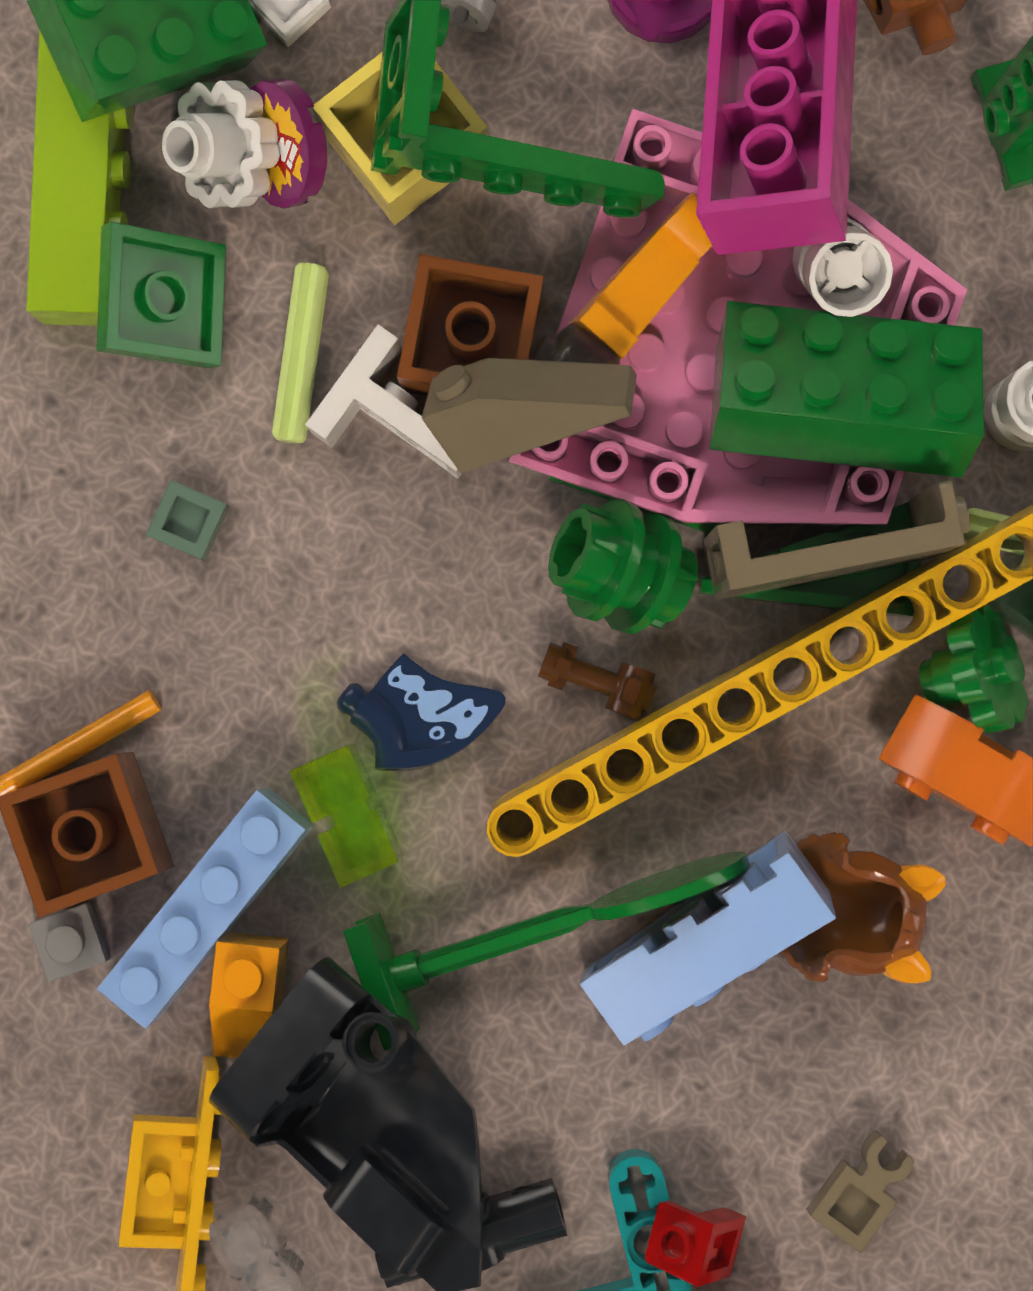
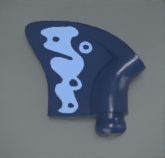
(418, 716)

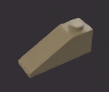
(519, 405)

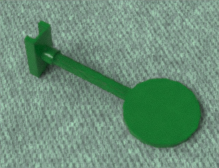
(392, 976)

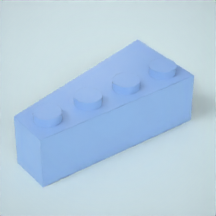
(709, 941)

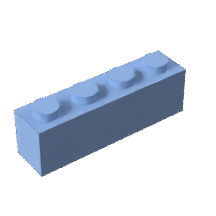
(205, 907)

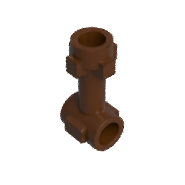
(628, 689)

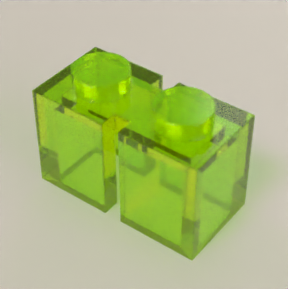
(362, 836)

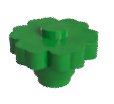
(978, 672)

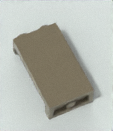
(938, 528)

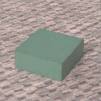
(187, 520)

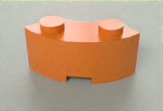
(954, 760)

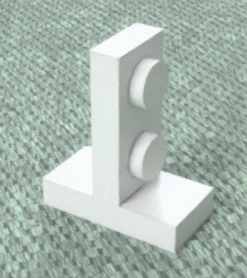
(389, 406)

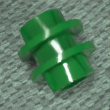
(622, 566)

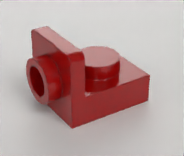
(694, 1244)

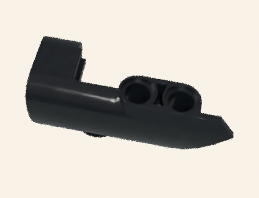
(379, 1135)

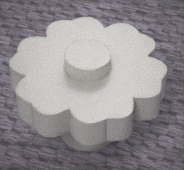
(222, 144)

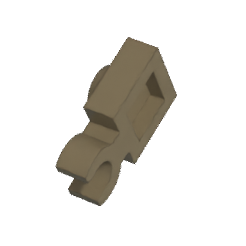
(854, 1199)

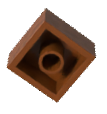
(466, 315)
(85, 832)

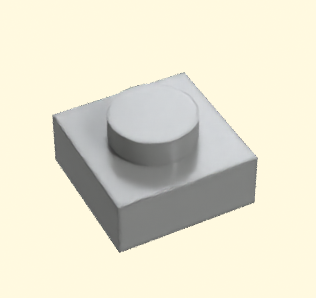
(69, 941)

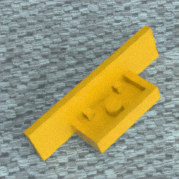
(168, 1182)

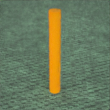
(80, 743)

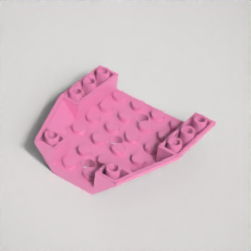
(662, 449)

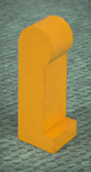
(646, 280)

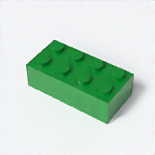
(847, 389)

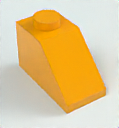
(245, 988)

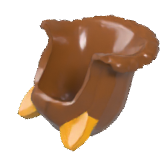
(876, 910)

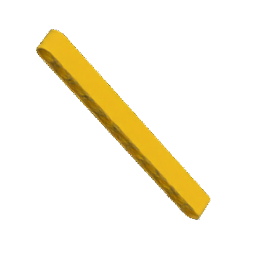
(877, 641)

